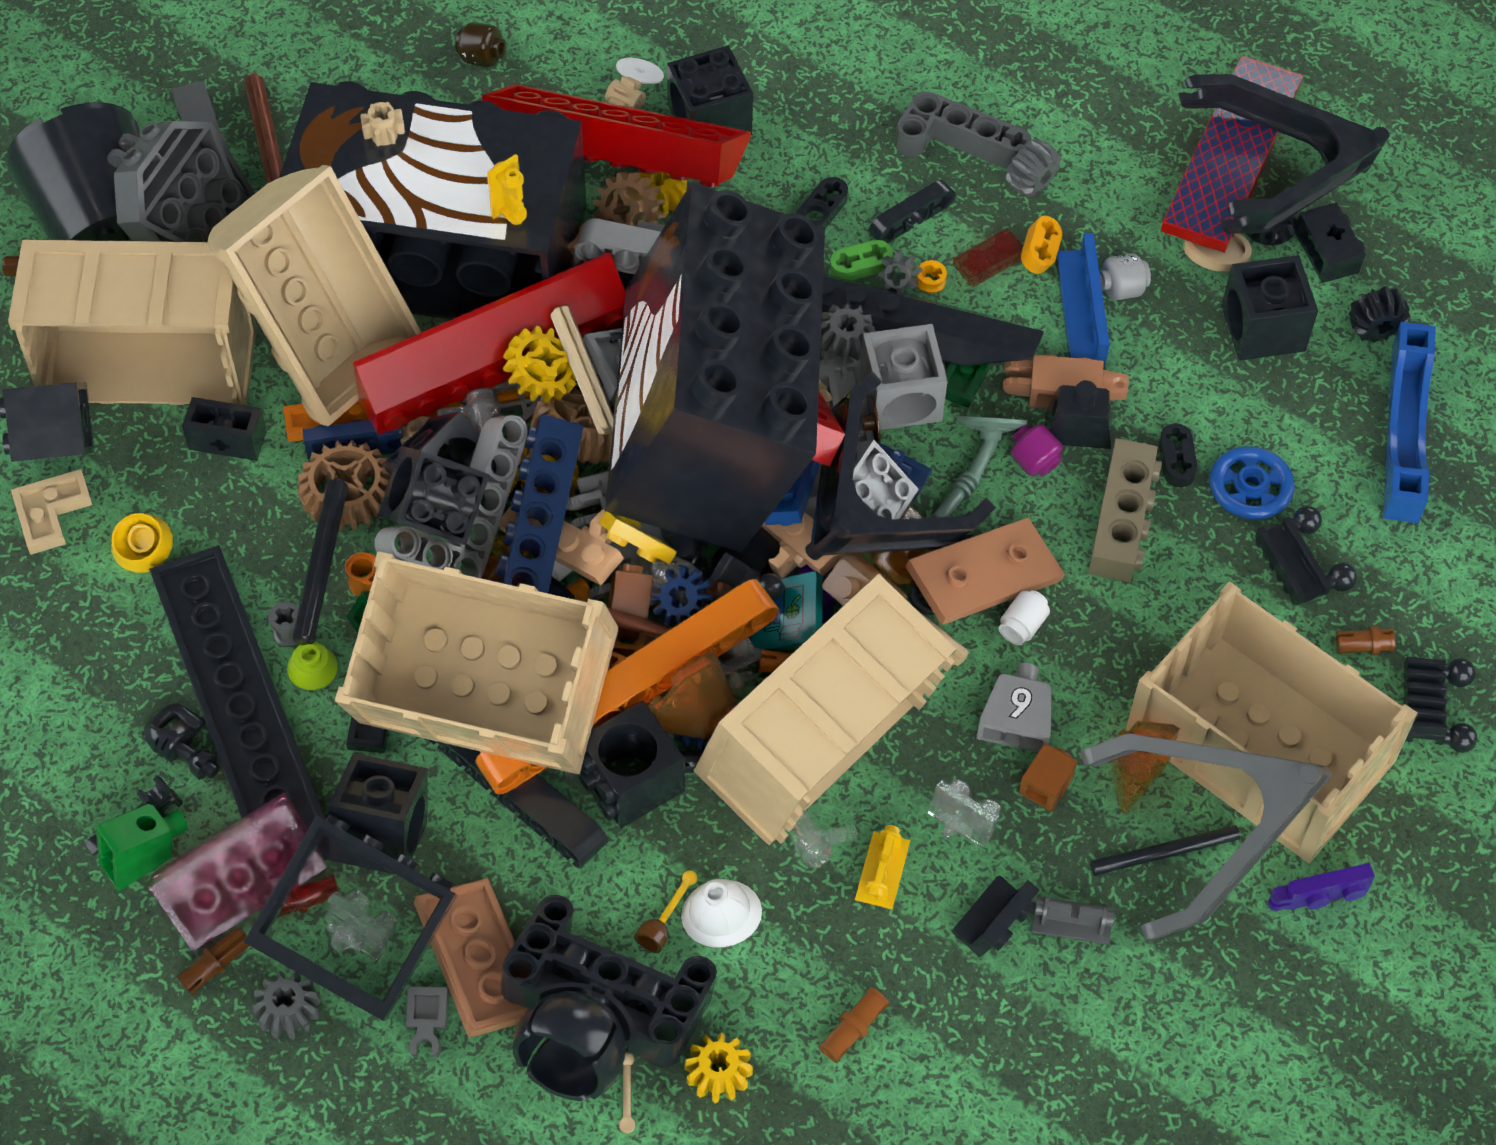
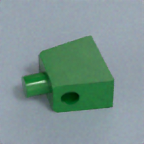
(136, 843)

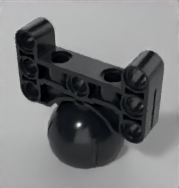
(592, 1017)

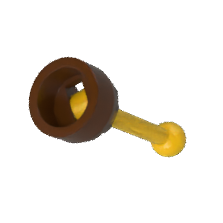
(653, 932)

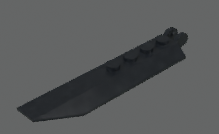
(961, 334)

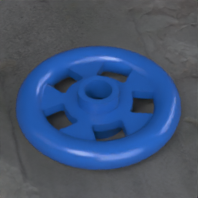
(1250, 457)

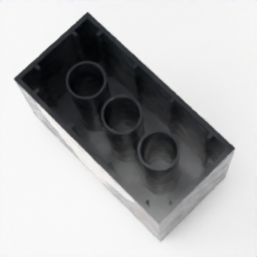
(430, 191)
(718, 369)

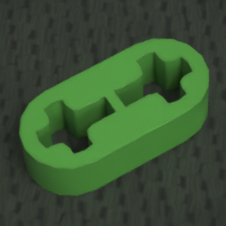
(860, 260)

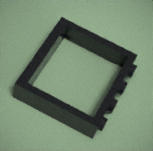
(371, 850)

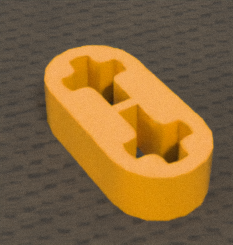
(1035, 241)

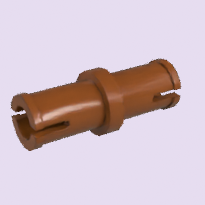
(853, 1025)

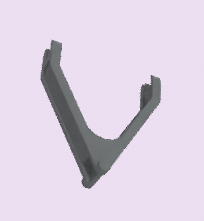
(1285, 792)

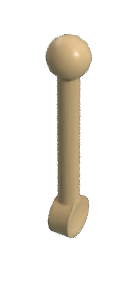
(627, 1124)

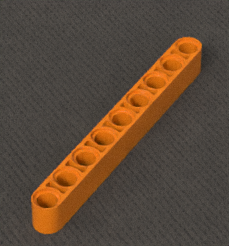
(651, 668)

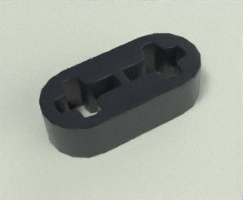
(1185, 454)

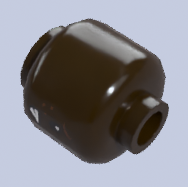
(480, 44)

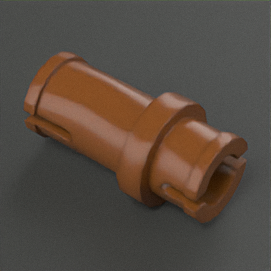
(1368, 640)

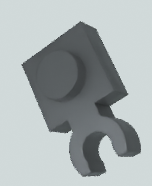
(426, 1013)

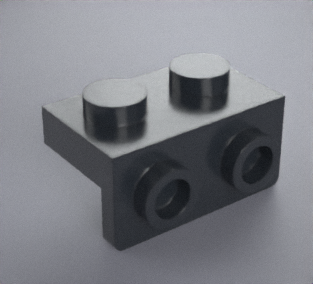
(993, 913)

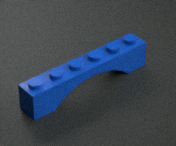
(1406, 436)

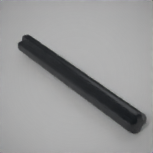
(320, 562)

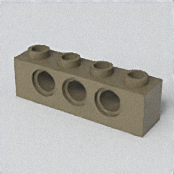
(1135, 463)

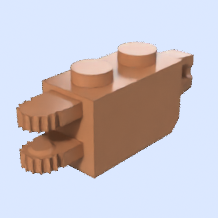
(1047, 372)

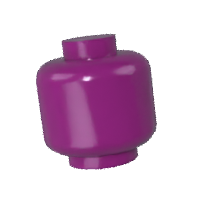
(1036, 450)

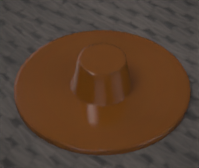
(871, 422)

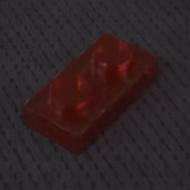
(989, 257)

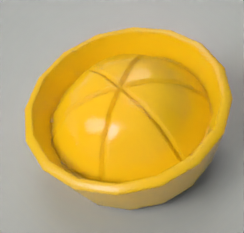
(151, 538)

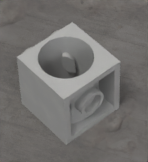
(910, 375)
(877, 482)

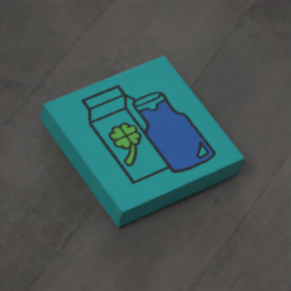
(798, 614)

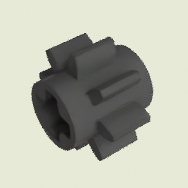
(905, 264)

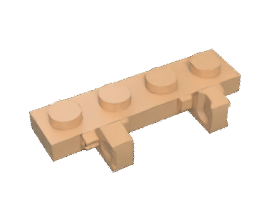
(792, 548)
(581, 550)

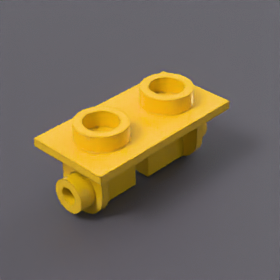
(506, 191)
(883, 868)

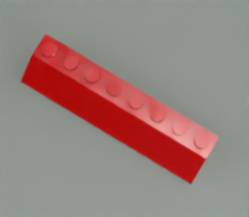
(638, 136)
(469, 350)

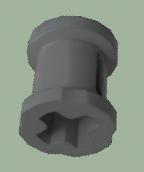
(282, 620)

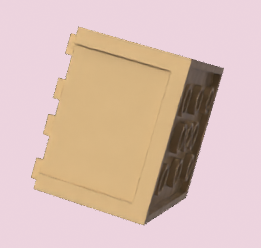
(133, 321)
(479, 664)
(1270, 692)
(824, 709)

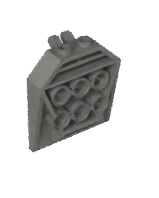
(175, 182)

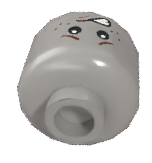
(1124, 276)

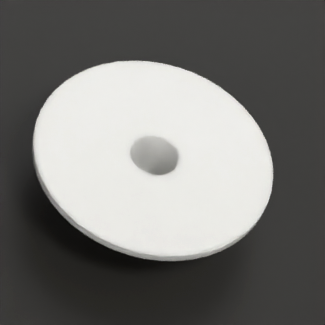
(640, 70)

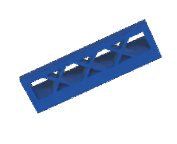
(1082, 305)

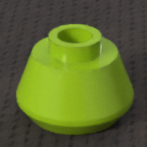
(312, 666)

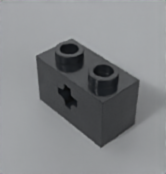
(1330, 242)
(224, 428)

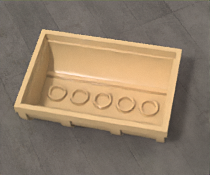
(312, 285)

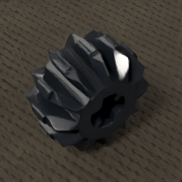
(1378, 314)

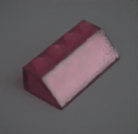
(232, 872)

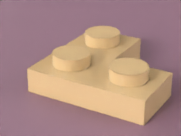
(43, 501)

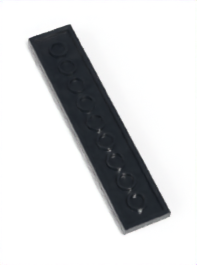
(234, 686)

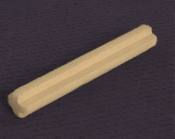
(583, 369)

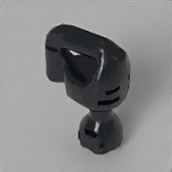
(176, 740)

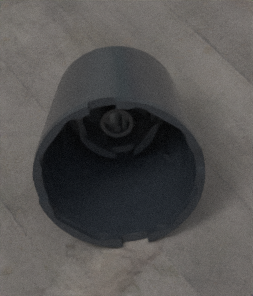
(67, 173)

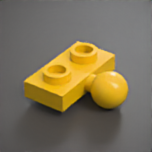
(625, 530)

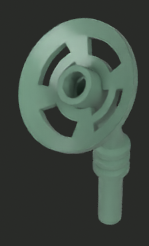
(991, 431)

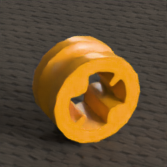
(937, 270)

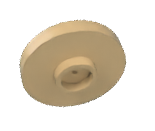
(1238, 251)

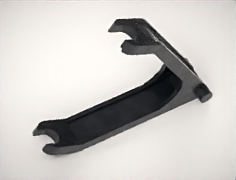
(1341, 143)
(849, 526)

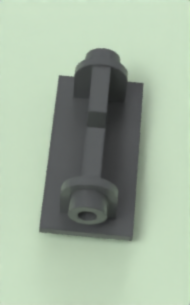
(1073, 920)

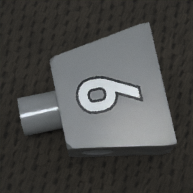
(1018, 711)

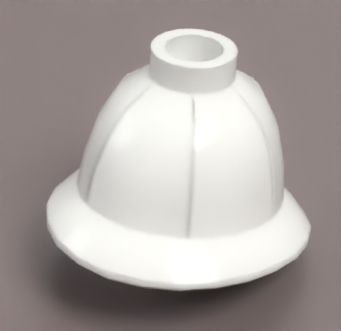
(721, 913)

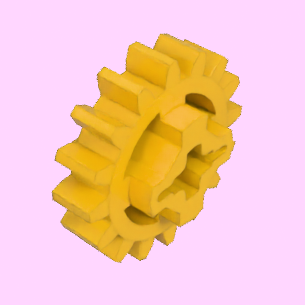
(540, 365)

